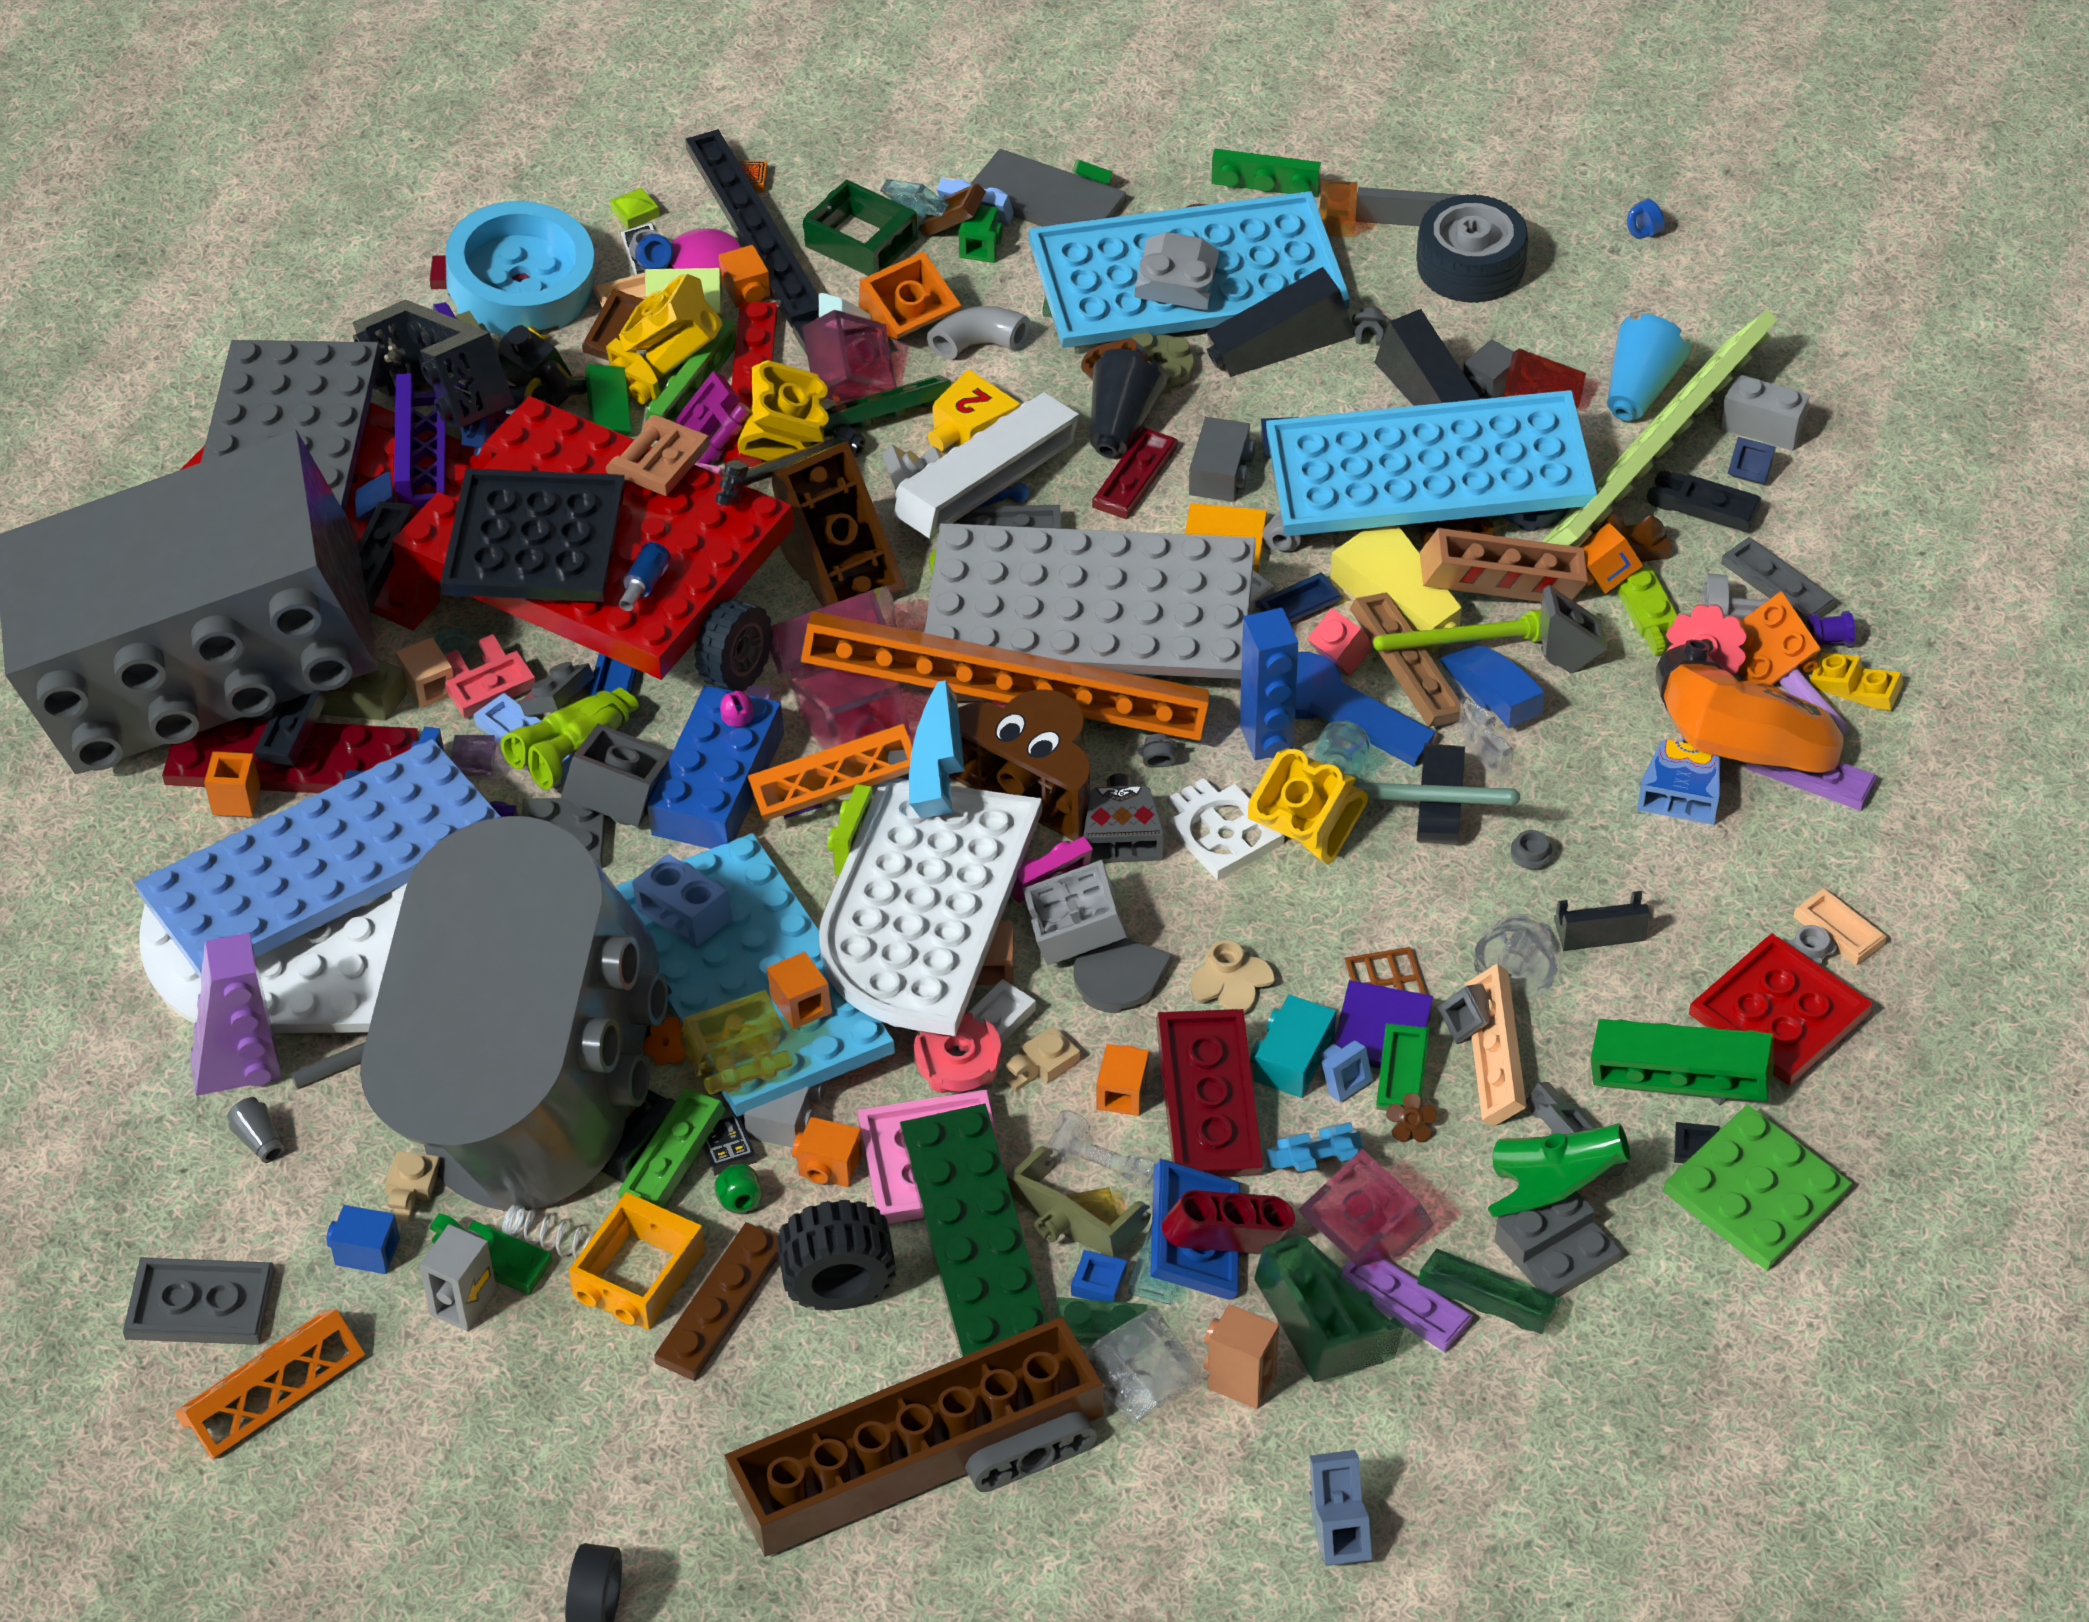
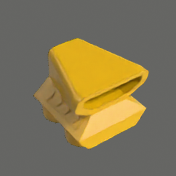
(671, 325)
(784, 411)
(1308, 803)

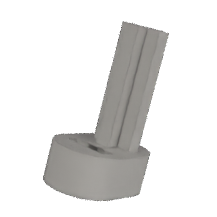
(1716, 591)

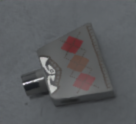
(1123, 823)

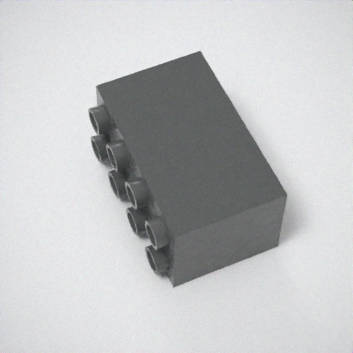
(184, 604)

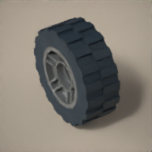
(733, 645)

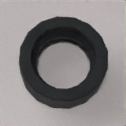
(594, 1584)

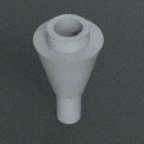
(1274, 536)

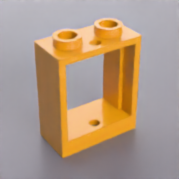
(654, 1226)

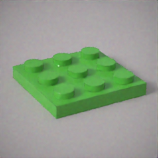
(1757, 1187)

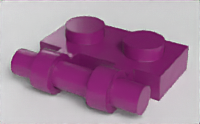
(709, 408)

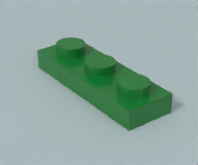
(1265, 172)

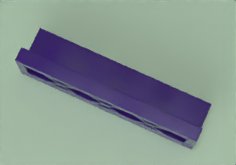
(406, 441)

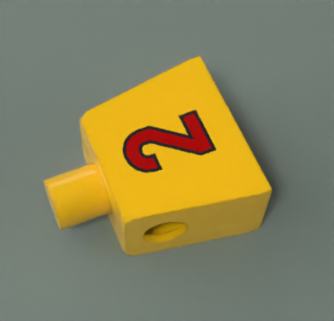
(967, 408)

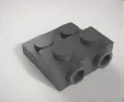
(1557, 1244)

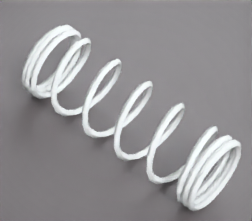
(519, 1209)

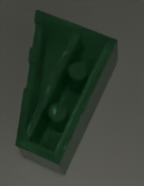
(1322, 1313)

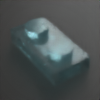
(914, 196)

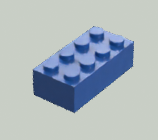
(706, 779)

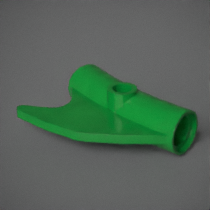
(1555, 1165)

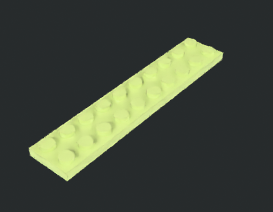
(1657, 436)

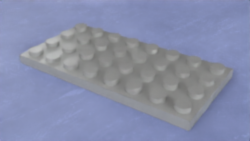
(1096, 596)

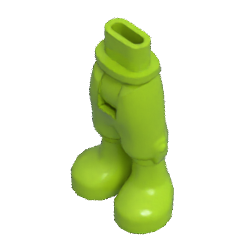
(562, 733)

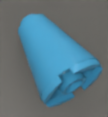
(1644, 363)

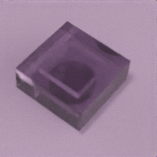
(474, 754)

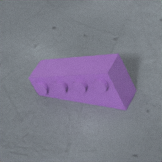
(233, 1023)

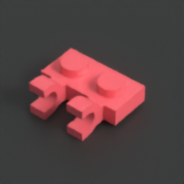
(477, 687)

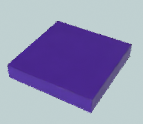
(1369, 1009)

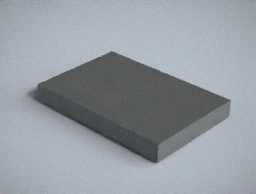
(199, 1301)

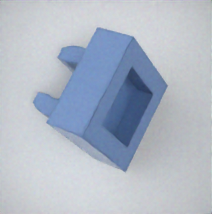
(1346, 1069)

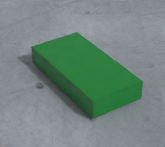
(608, 397)
(1402, 1064)

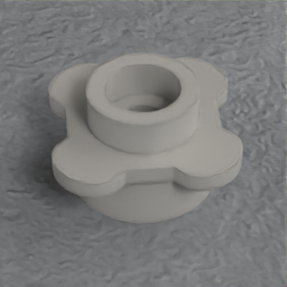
(1815, 937)

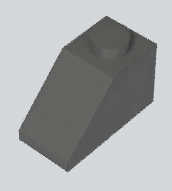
(1569, 632)

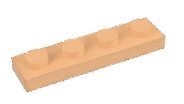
(1498, 1051)

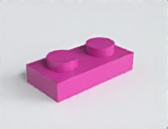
(1060, 860)

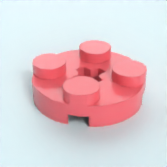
(959, 1072)

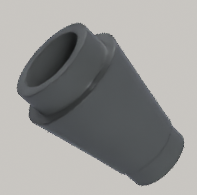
(255, 1128)

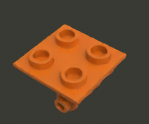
(1776, 642)

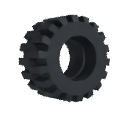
(836, 1255)

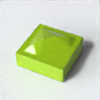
(634, 208)

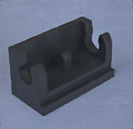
(1602, 925)
(637, 1134)

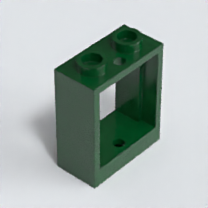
(893, 219)

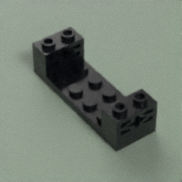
(443, 352)

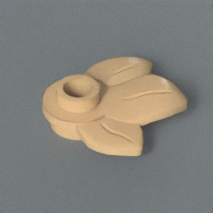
(1233, 981)

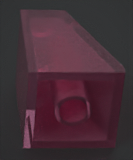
(847, 705)

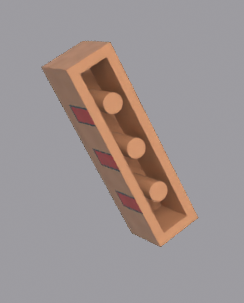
(1501, 565)

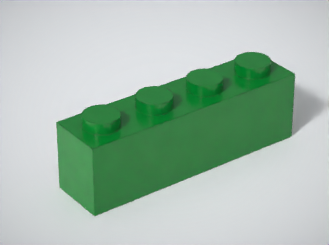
(1682, 1059)

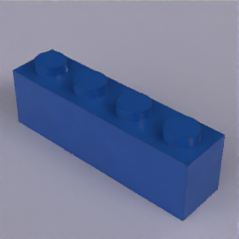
(1268, 683)

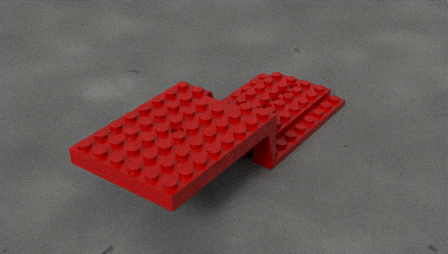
(709, 543)

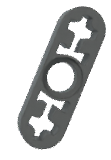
(1051, 1444)

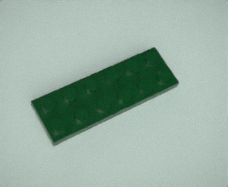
(972, 1226)

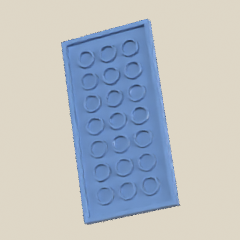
(315, 856)

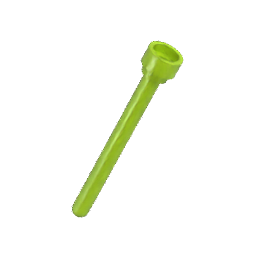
(1526, 627)

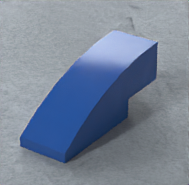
(1496, 683)

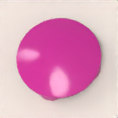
(701, 248)

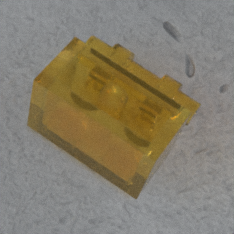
(733, 1034)

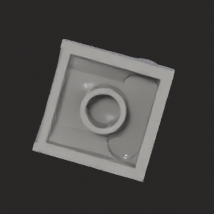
(1177, 270)

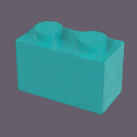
(1292, 1045)

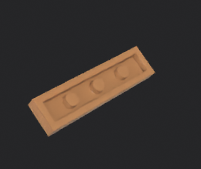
(1410, 666)

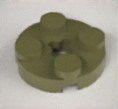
(1172, 353)

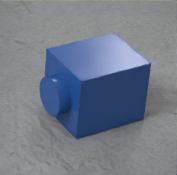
(363, 1239)

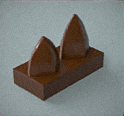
(1646, 538)

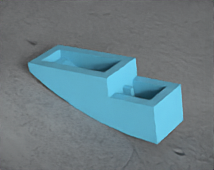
(935, 754)

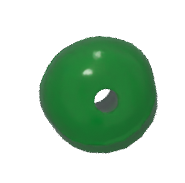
(738, 1189)

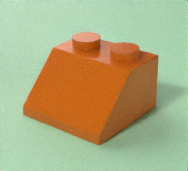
(907, 296)

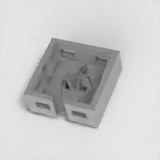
(1075, 912)

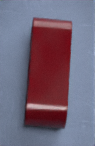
(1227, 1221)

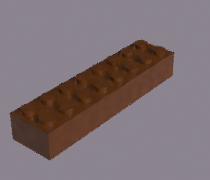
(908, 1435)

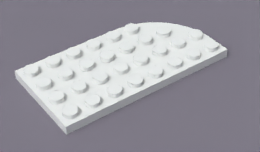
(923, 903)
(310, 984)

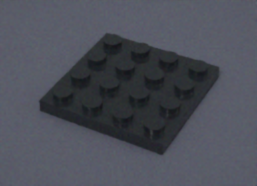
(533, 535)

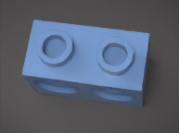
(682, 900)

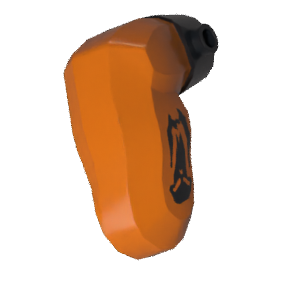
(1744, 718)

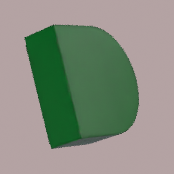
(1091, 171)

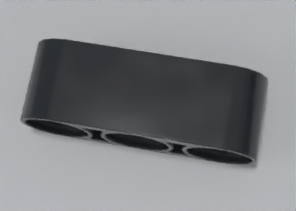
(1443, 767)

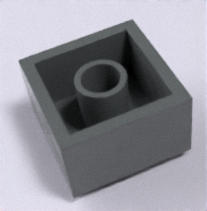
(615, 775)

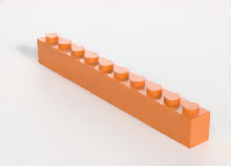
(1003, 674)

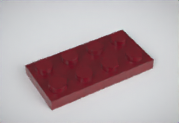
(1209, 1091)

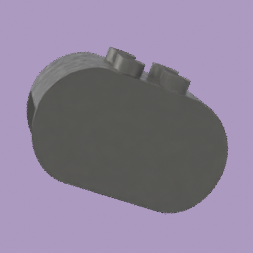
(513, 1013)

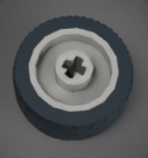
(1472, 248)

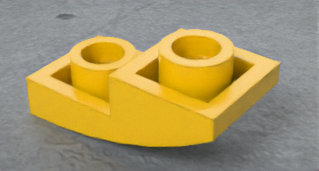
(640, 377)
(1847, 679)

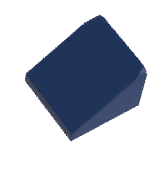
(370, 494)

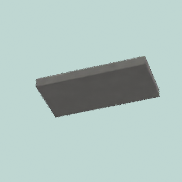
(1048, 193)

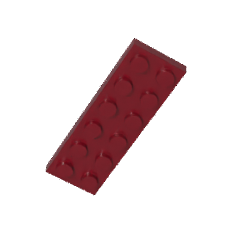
(321, 764)

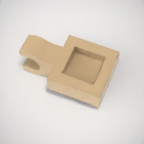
(1042, 1056)
(410, 1179)

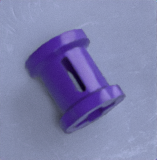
(1832, 629)

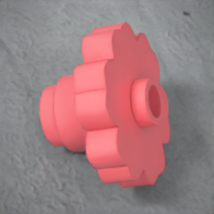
(1711, 624)

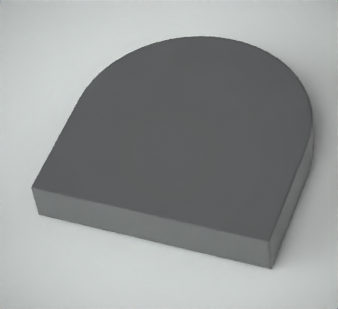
(1120, 974)

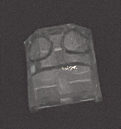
(1143, 1365)

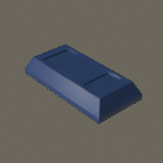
(1302, 598)

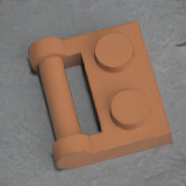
(667, 461)

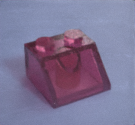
(849, 355)
(1366, 1212)

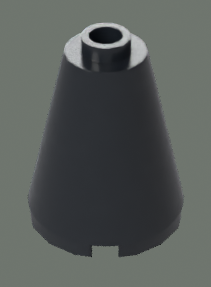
(1122, 398)

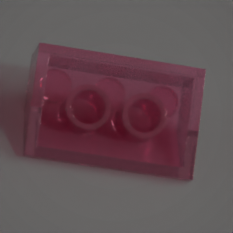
(789, 636)

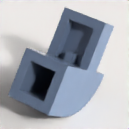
(1338, 1508)

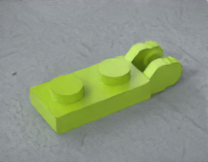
(1647, 606)

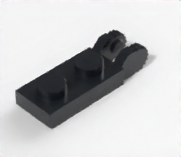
(1704, 499)

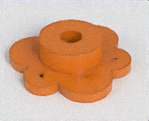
(658, 1046)

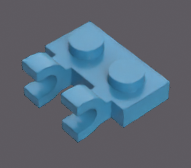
(1302, 1151)

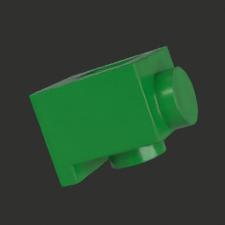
(981, 235)

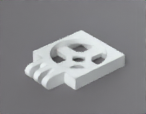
(1203, 807)

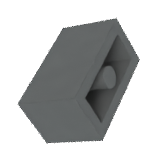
(1220, 459)

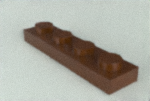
(718, 1302)

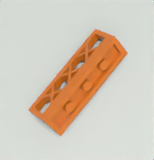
(826, 768)
(261, 1367)

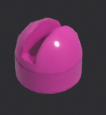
(728, 710)

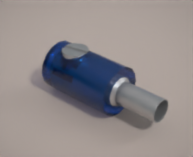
(644, 573)

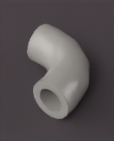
(978, 326)

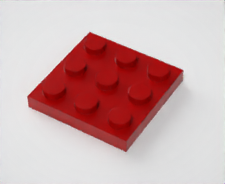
(1783, 995)

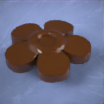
(1411, 1118)

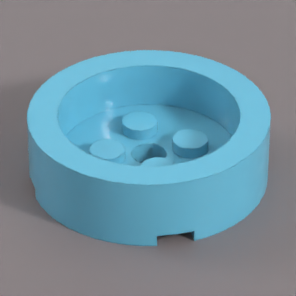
(518, 240)

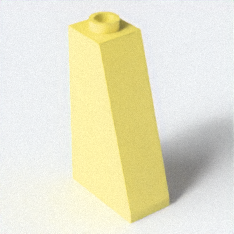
(1388, 562)

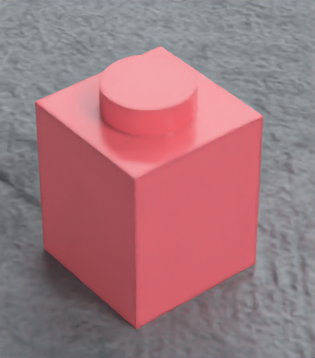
(1340, 641)

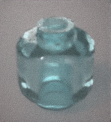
(1344, 746)

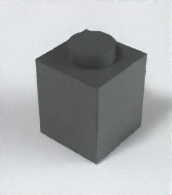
(1488, 369)

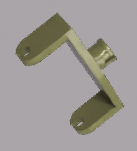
(1064, 1216)

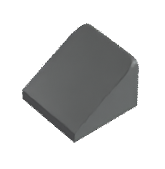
(1465, 1012)

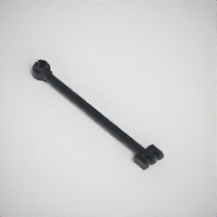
(741, 475)

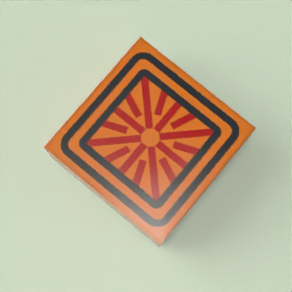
(756, 173)

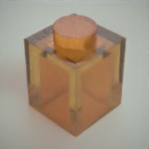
(1338, 207)

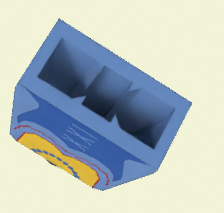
(1681, 783)

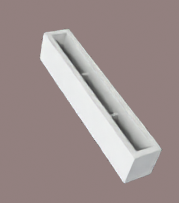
(985, 464)

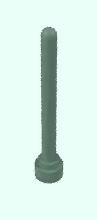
(1438, 793)

